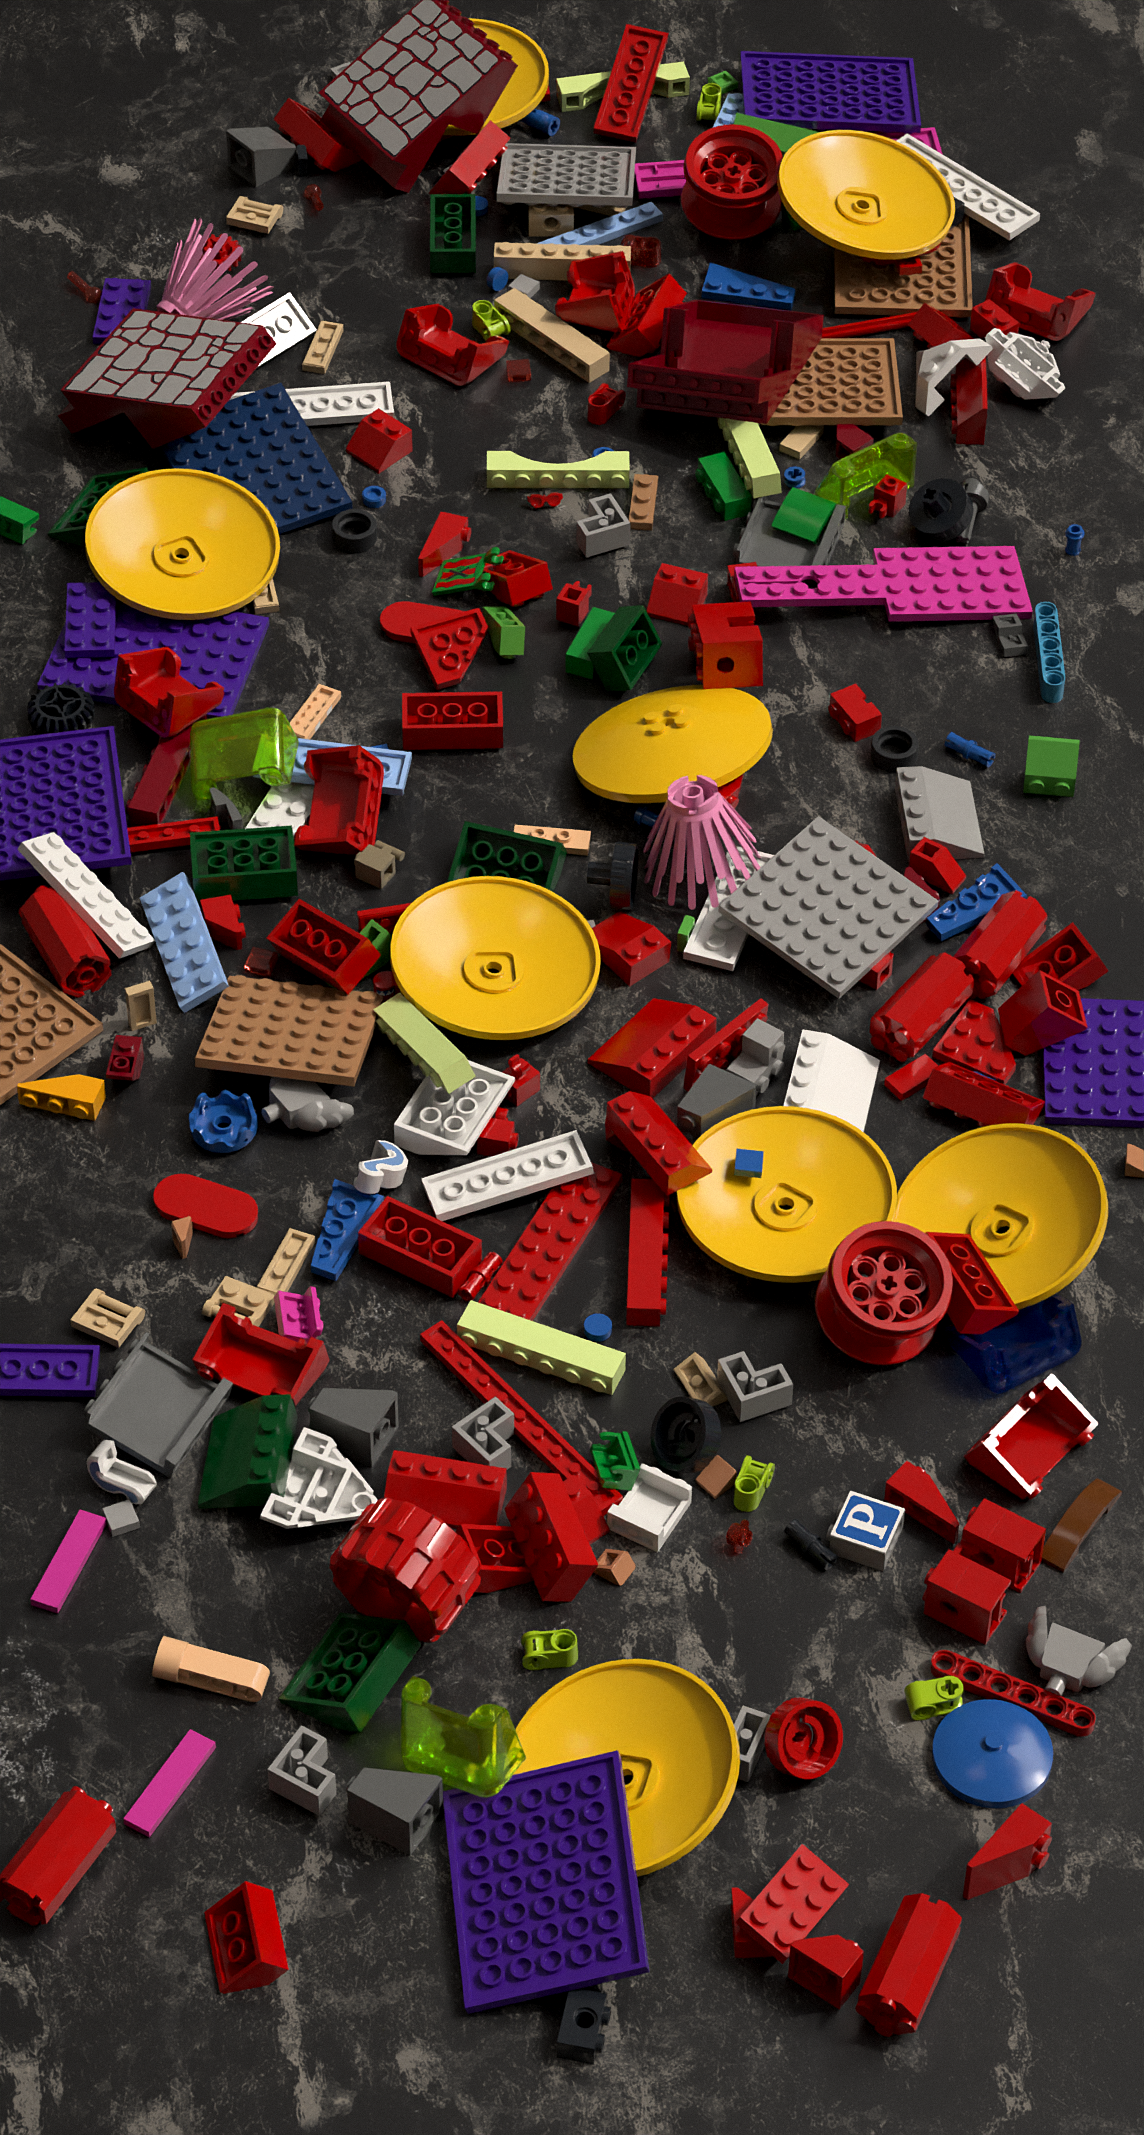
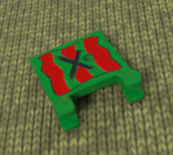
(466, 573)

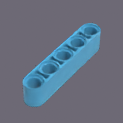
(1049, 652)

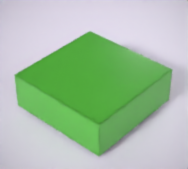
(725, 81)
(685, 932)

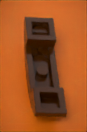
(1078, 1522)

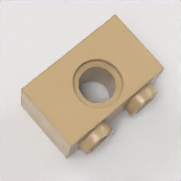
(550, 220)

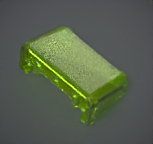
(868, 467)
(242, 747)
(465, 1751)

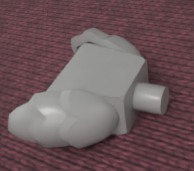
(304, 1105)
(1070, 1657)

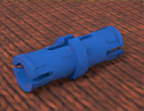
(970, 749)

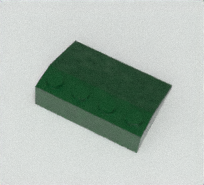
(73, 522)
(507, 854)
(244, 863)
(249, 1453)
(352, 1670)

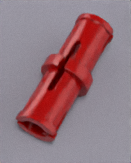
(480, 1276)

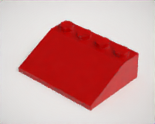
(654, 1045)

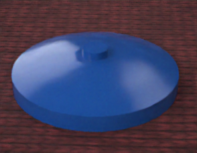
(992, 1753)

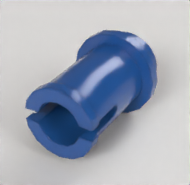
(1074, 535)
(645, 816)

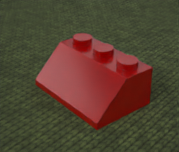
(246, 1939)

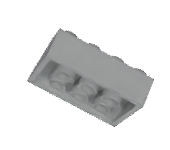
(938, 809)

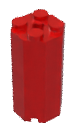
(65, 942)
(1001, 942)
(921, 1006)
(56, 1856)
(909, 1965)

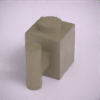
(377, 863)

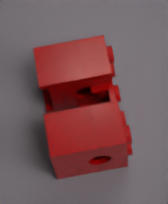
(726, 645)
(971, 1580)

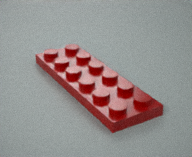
(631, 83)

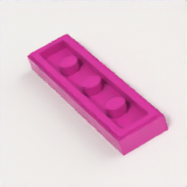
(68, 1561)
(169, 1783)

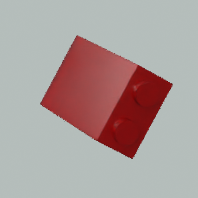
(1041, 1014)

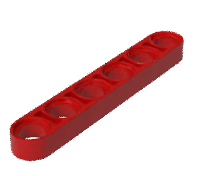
(1014, 1689)

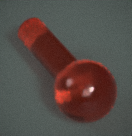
(313, 193)
(92, 294)

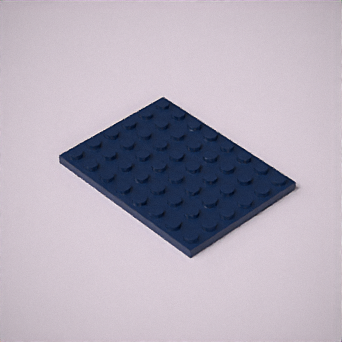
(268, 451)

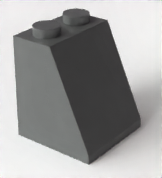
(259, 153)
(712, 1100)
(356, 1420)
(395, 1805)

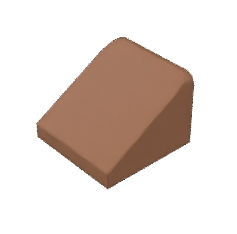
(1134, 1161)
(182, 1235)
(717, 1477)
(615, 1566)

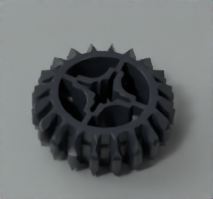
(60, 709)

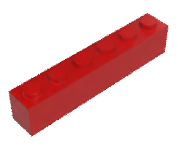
(645, 1253)

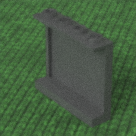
(774, 548)
(155, 1407)

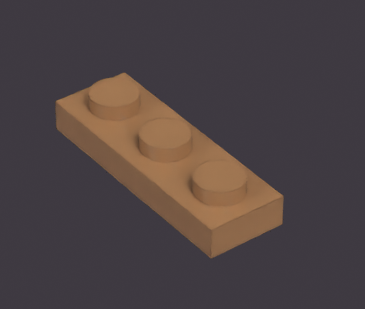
(643, 502)

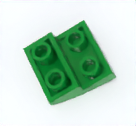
(803, 515)

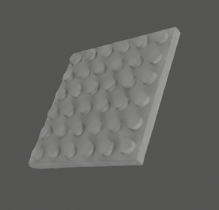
(567, 175)
(828, 906)

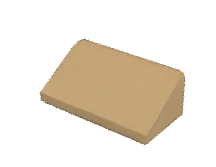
(700, 1380)

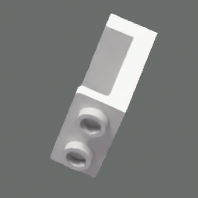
(650, 1508)

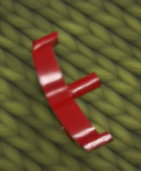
(538, 500)

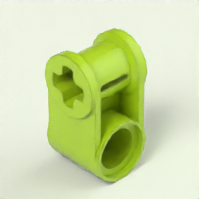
(709, 103)
(488, 320)
(752, 1483)
(549, 1650)
(932, 1698)

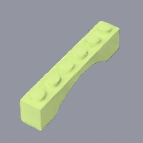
(581, 90)
(513, 471)

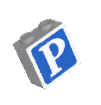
(865, 1530)

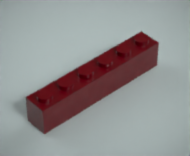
(160, 779)

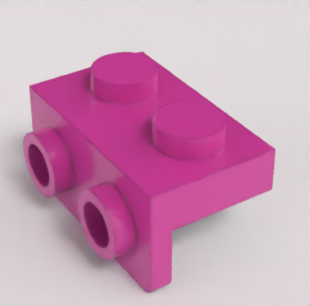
(298, 1314)

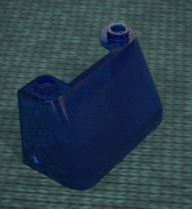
(1021, 1346)

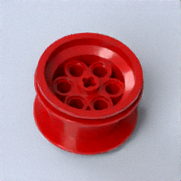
(732, 182)
(903, 1273)

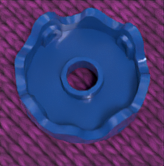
(223, 1109)

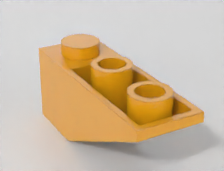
(68, 1095)

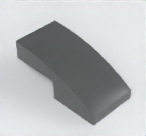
(1009, 635)
(225, 809)

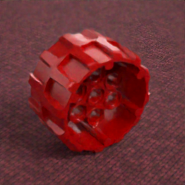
(406, 1568)

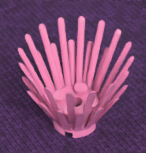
(187, 286)
(691, 817)

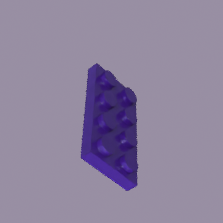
(117, 300)
(90, 621)
(49, 1370)

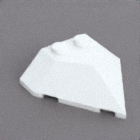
(937, 362)
(1024, 365)
(319, 1486)

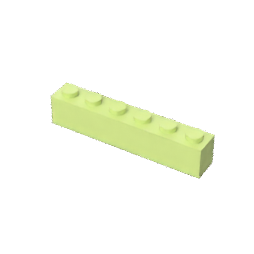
(752, 456)
(423, 1043)
(541, 1347)

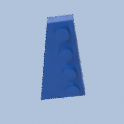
(742, 288)
(971, 904)
(344, 1218)

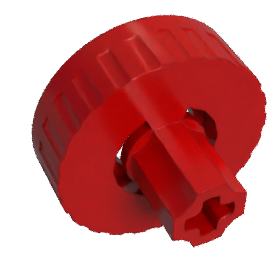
(789, 1739)

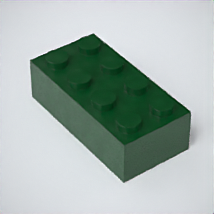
(453, 233)

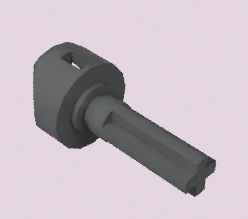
(979, 498)

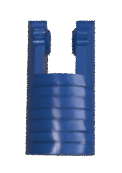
(542, 122)

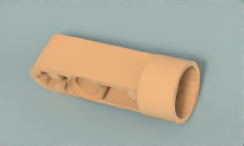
(210, 1670)

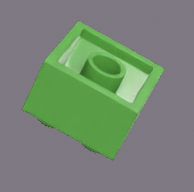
(1051, 766)

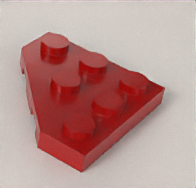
(450, 645)
(977, 1043)

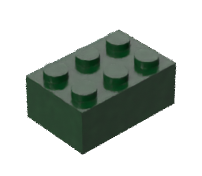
(625, 648)

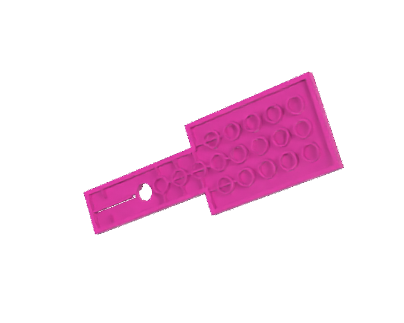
(908, 581)

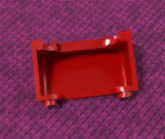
(600, 292)
(1033, 308)
(431, 343)
(157, 695)
(343, 800)
(259, 1358)
(1032, 1438)

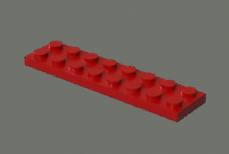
(550, 1243)

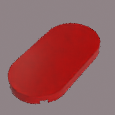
(400, 616)
(209, 1204)

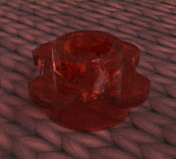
(739, 1535)

